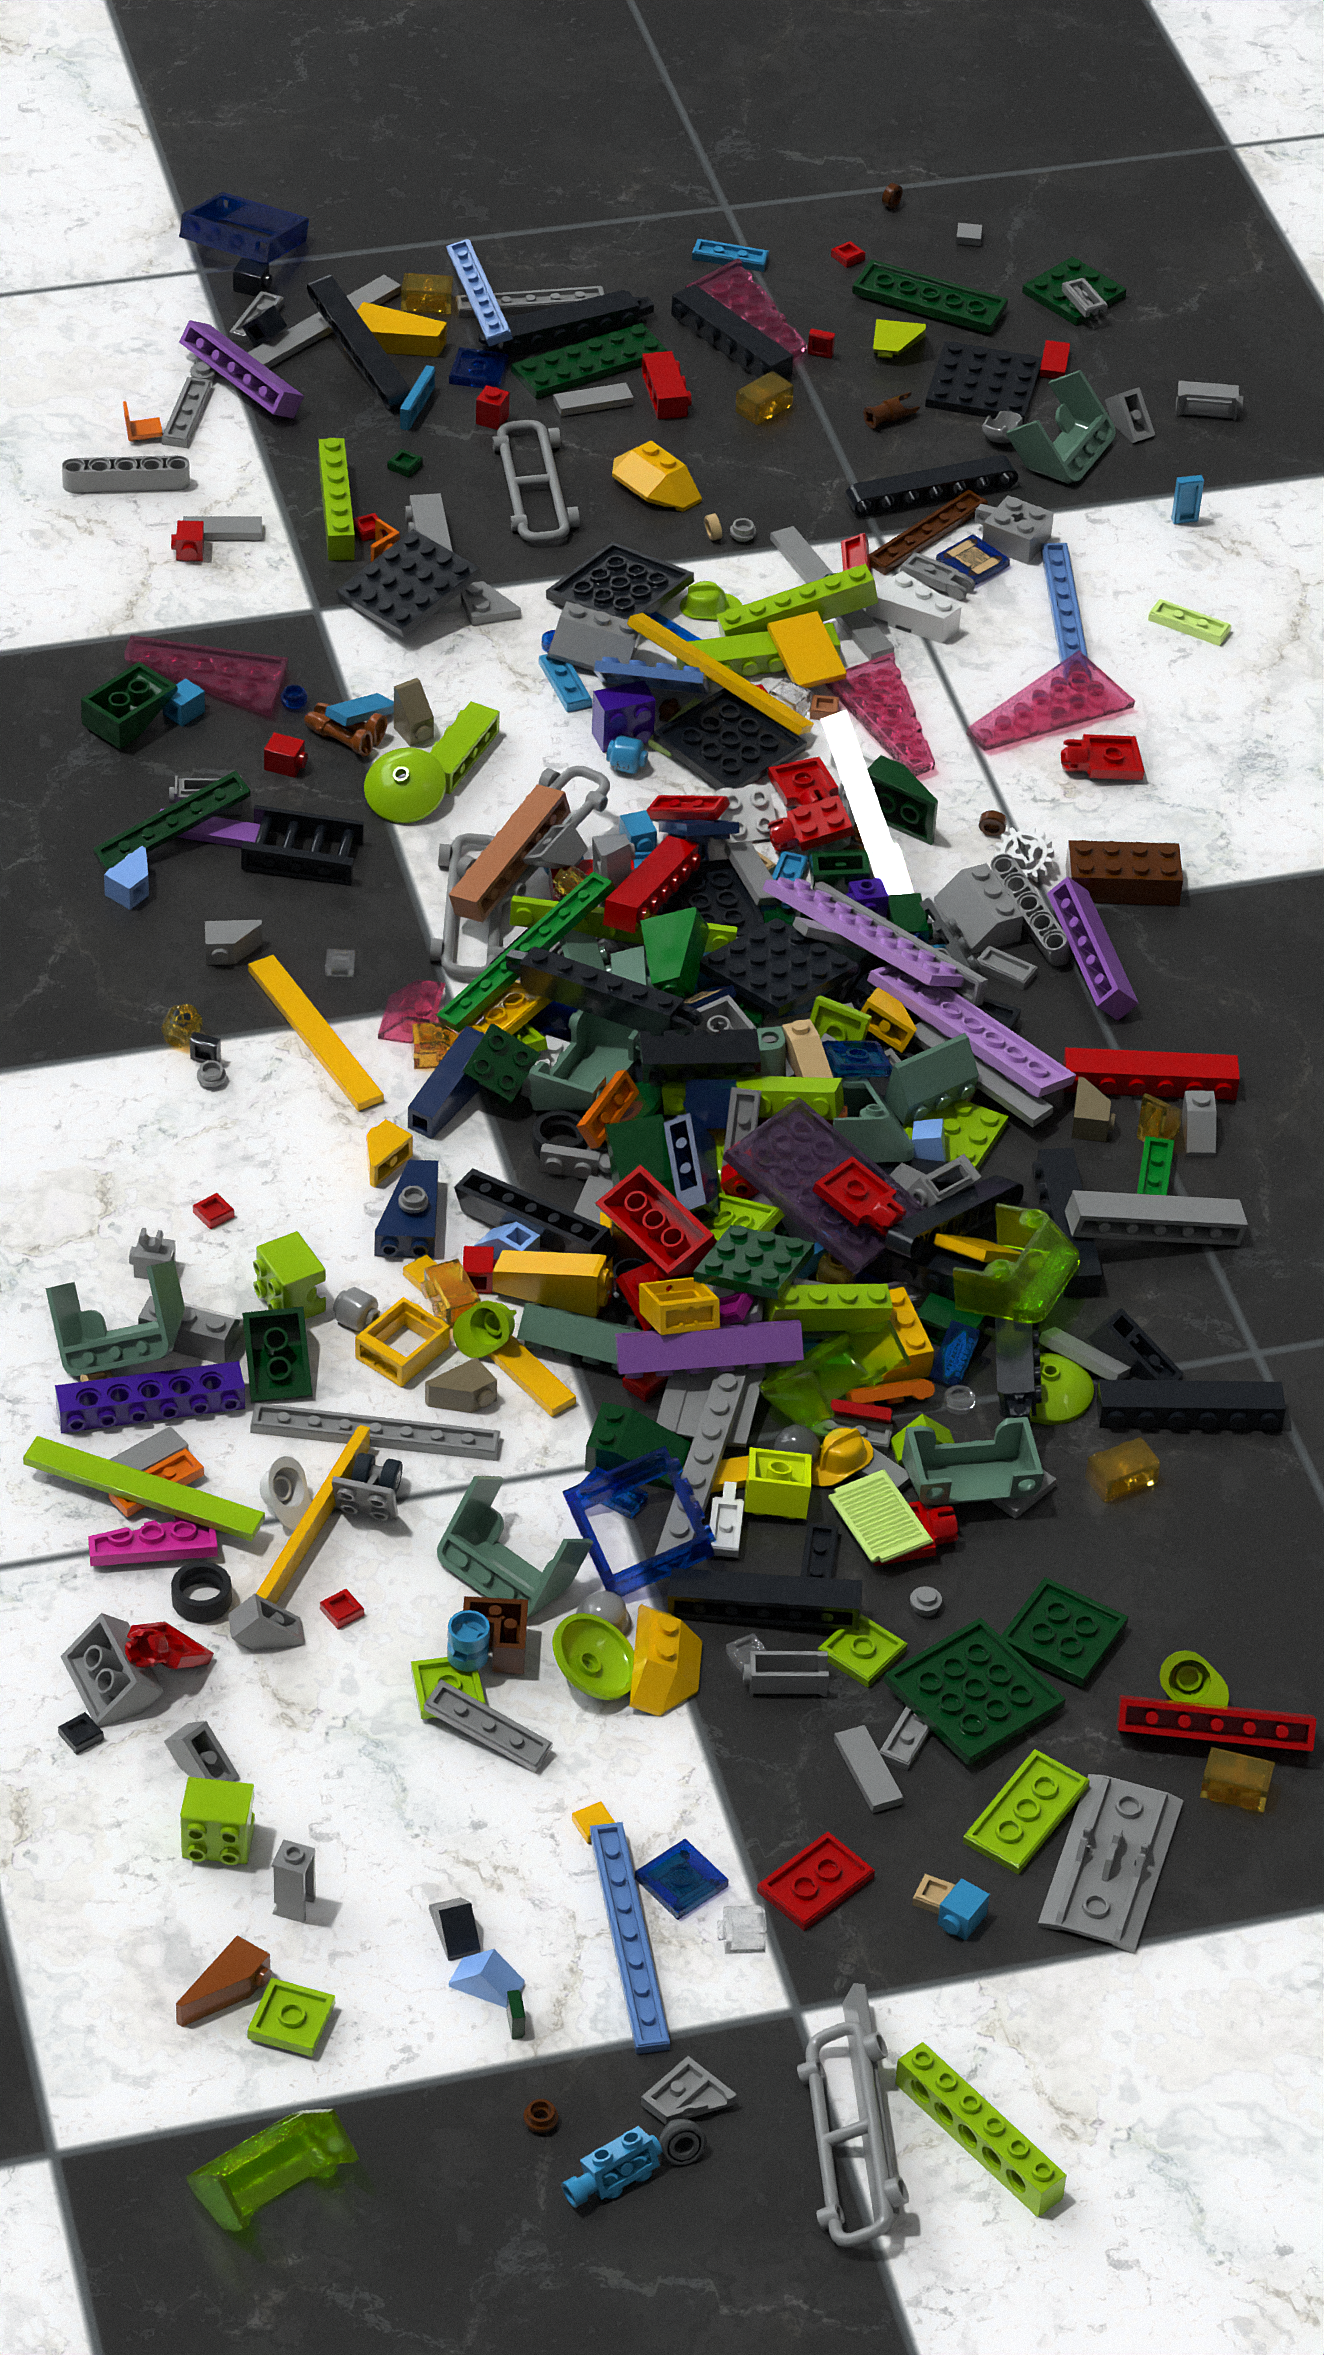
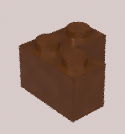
(507, 1630)

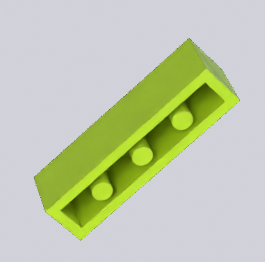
(465, 741)
(831, 1306)

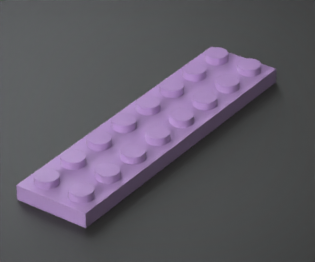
(862, 932)
(988, 1037)

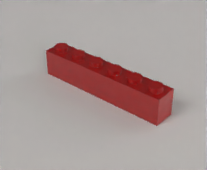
(651, 884)
(1153, 1072)
(1216, 1723)

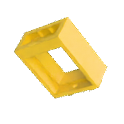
(683, 1309)
(388, 1362)

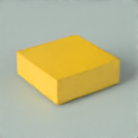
(591, 1815)

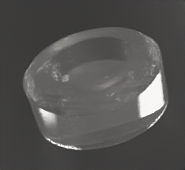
(959, 1400)

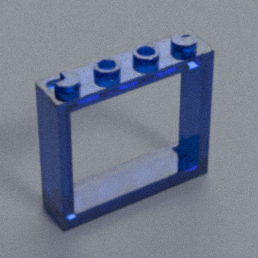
(286, 227)
(620, 1481)

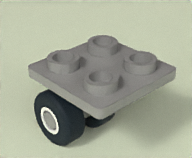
(363, 1492)

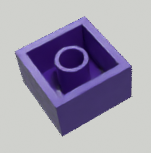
(623, 711)

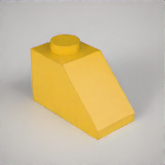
(889, 1019)
(387, 1150)

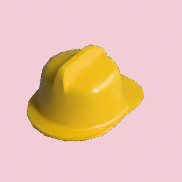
(840, 1456)

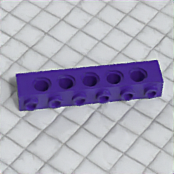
(150, 1397)

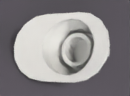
(286, 1491)

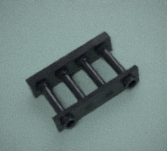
(302, 863)

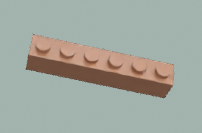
(502, 860)

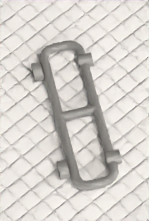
(548, 440)
(594, 800)
(442, 949)
(889, 2191)

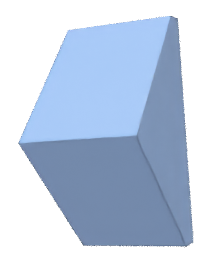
(929, 1139)
(486, 1977)

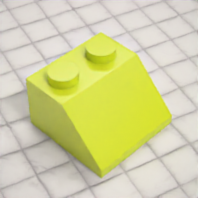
(778, 1483)

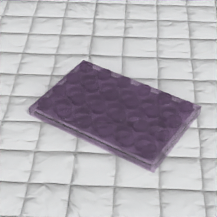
(787, 1159)

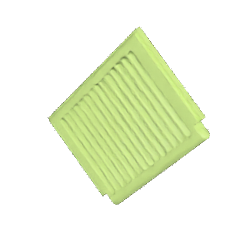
(879, 1517)

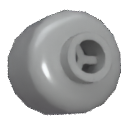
(356, 1309)

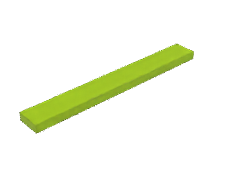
(144, 1488)

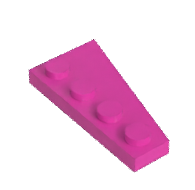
(153, 1543)

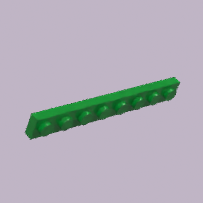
(543, 934)

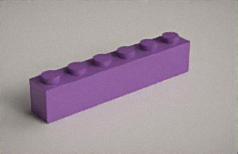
(241, 369)
(1092, 948)
(720, 1348)

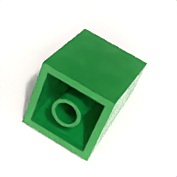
(675, 949)

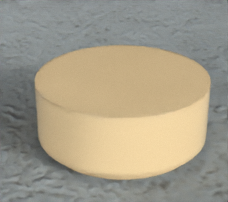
(713, 527)

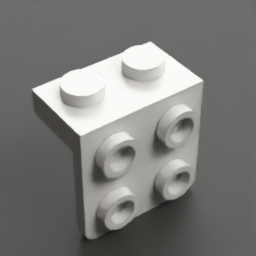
(753, 810)

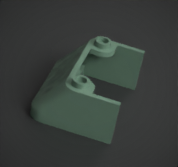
(1083, 437)
(877, 1128)
(90, 1348)
(476, 1556)

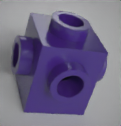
(870, 894)

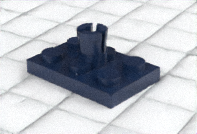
(700, 832)

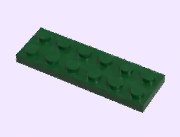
(930, 296)
(586, 361)

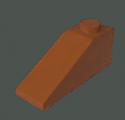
(225, 1982)

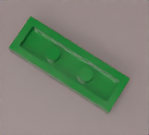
(1155, 1166)

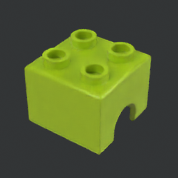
(288, 1275)
(217, 1821)

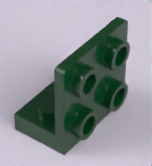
(501, 1063)

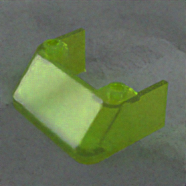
(1025, 1287)
(834, 1369)
(269, 2163)

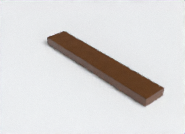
(926, 532)

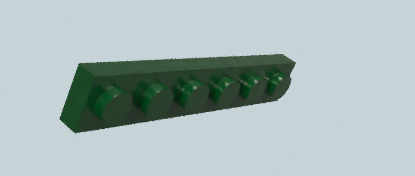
(174, 820)

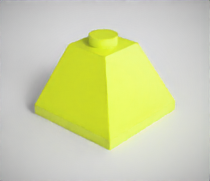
(896, 337)

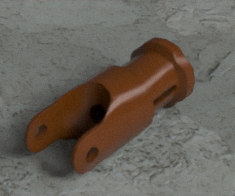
(889, 411)

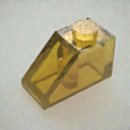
(430, 1044)
(1158, 1118)

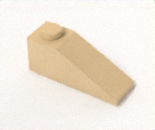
(805, 1050)

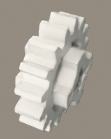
(1031, 845)

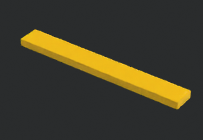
(720, 674)
(316, 1033)
(514, 1359)
(313, 1519)

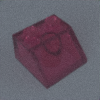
(411, 1005)

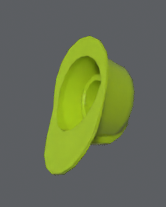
(706, 600)
(483, 1328)
(1192, 1679)

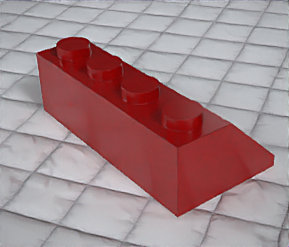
(657, 1223)

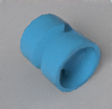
(468, 1640)

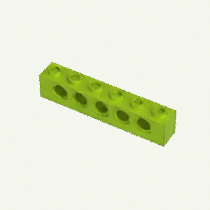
(980, 2129)

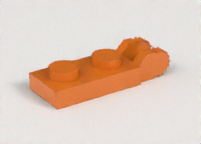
(892, 1392)

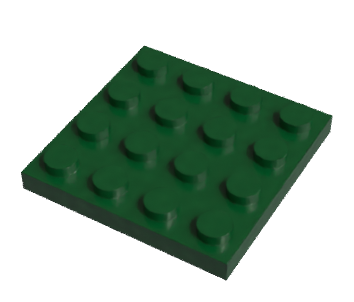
(974, 1691)

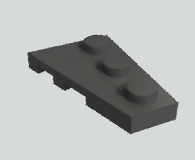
(949, 932)

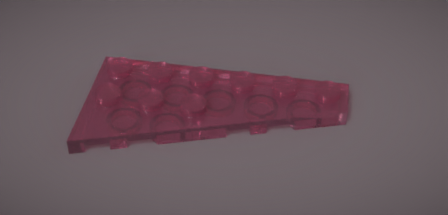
(739, 293)
(230, 674)
(1058, 699)
(884, 708)

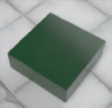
(405, 463)
(515, 2014)

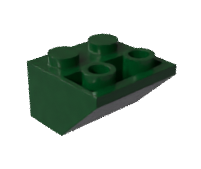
(838, 867)

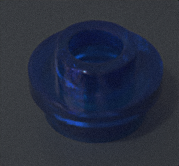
(293, 696)

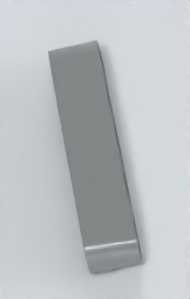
(125, 474)
(1036, 915)

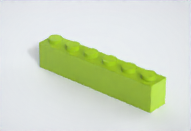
(336, 499)
(829, 596)
(749, 652)
(821, 1094)

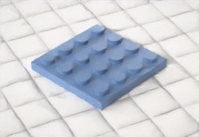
(658, 677)

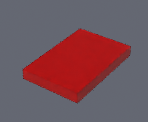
(815, 1881)

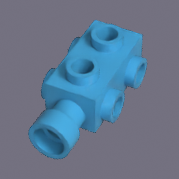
(614, 2166)

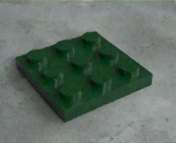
(1047, 288)
(754, 1262)
(1064, 1631)

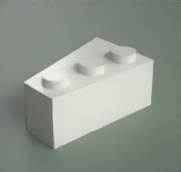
(916, 607)

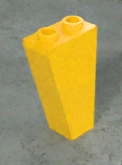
(404, 332)
(554, 1279)

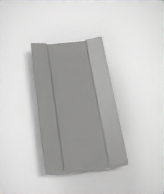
(687, 1395)
(1111, 1861)

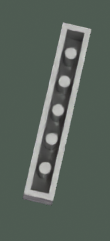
(428, 518)
(1156, 1218)

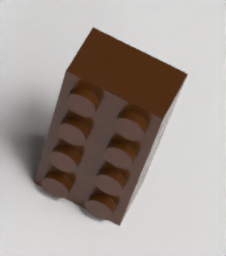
(1127, 871)

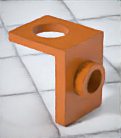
(143, 428)
(383, 543)

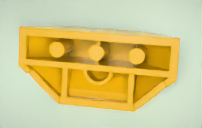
(656, 477)
(664, 1662)

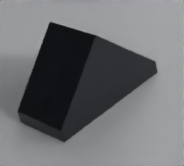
(456, 1927)

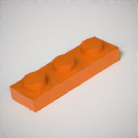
(608, 1108)
(179, 1468)

